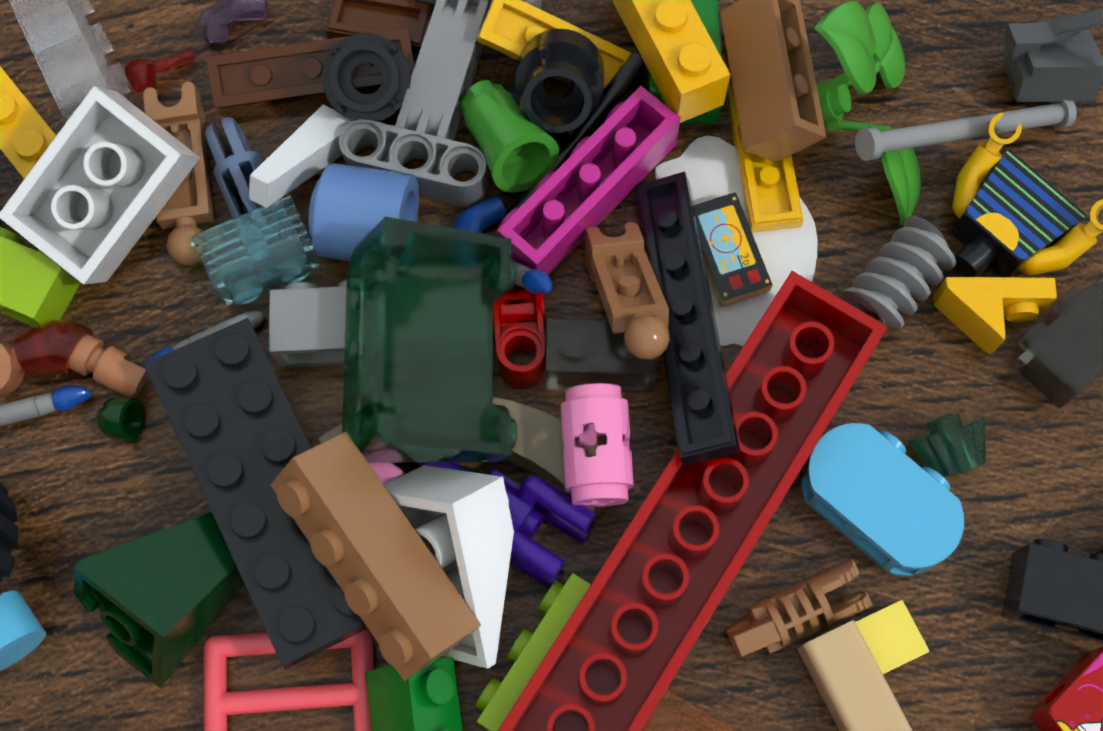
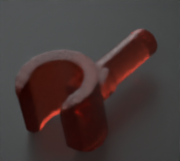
(143, 71)

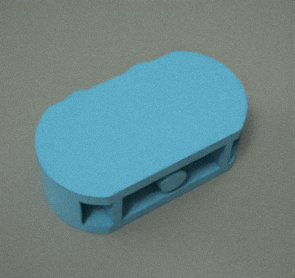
(882, 499)

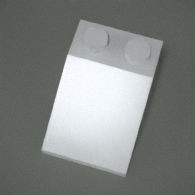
(470, 534)

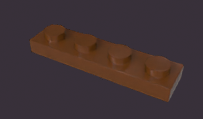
(286, 70)

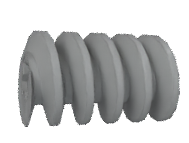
(901, 273)

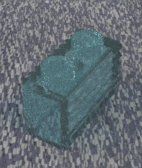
(256, 252)

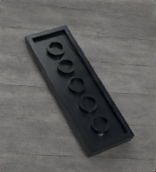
(237, 443)

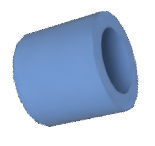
(352, 202)

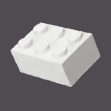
(98, 186)

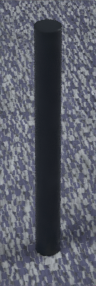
(611, 96)

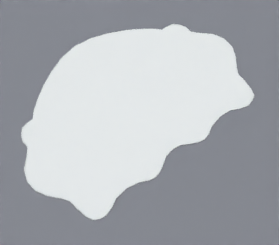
(713, 173)

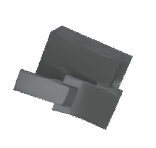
(1054, 59)

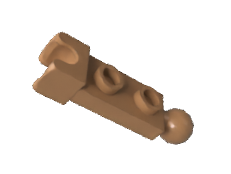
(192, 199)
(628, 290)

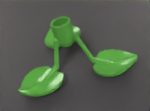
(864, 47)

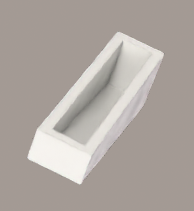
(299, 157)

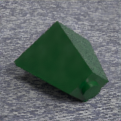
(160, 592)

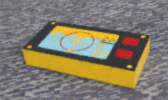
(730, 250)

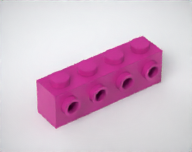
(591, 181)

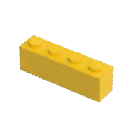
(677, 54)

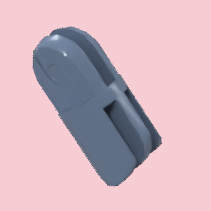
(233, 169)

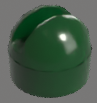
(121, 418)

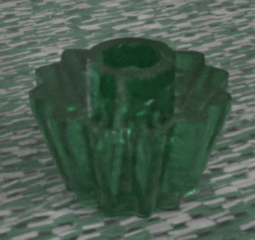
(952, 444)

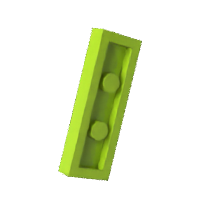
(530, 651)

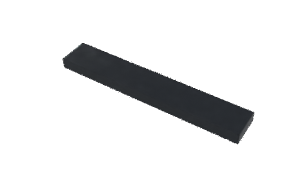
(694, 353)

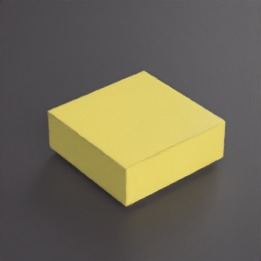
(892, 636)

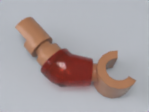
(68, 348)

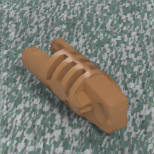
(798, 612)

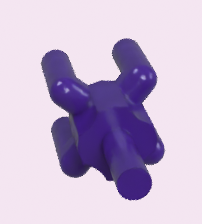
(529, 507)

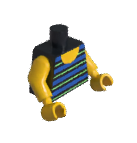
(1015, 216)

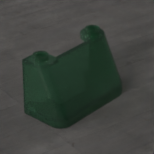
(425, 344)

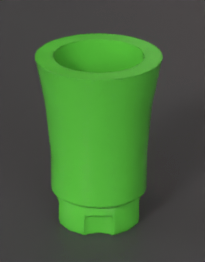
(512, 145)

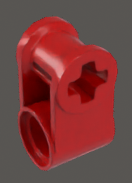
(520, 327)

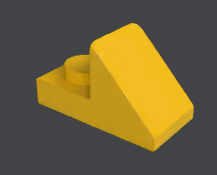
(981, 303)

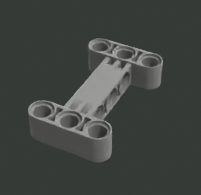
(432, 111)

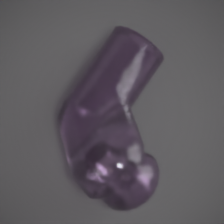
(216, 17)

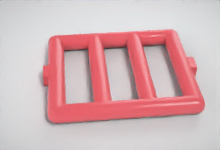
(220, 703)

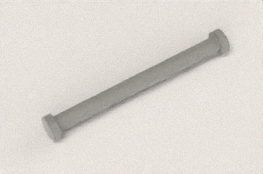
(871, 142)

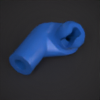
(481, 215)

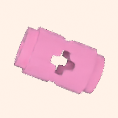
(585, 415)

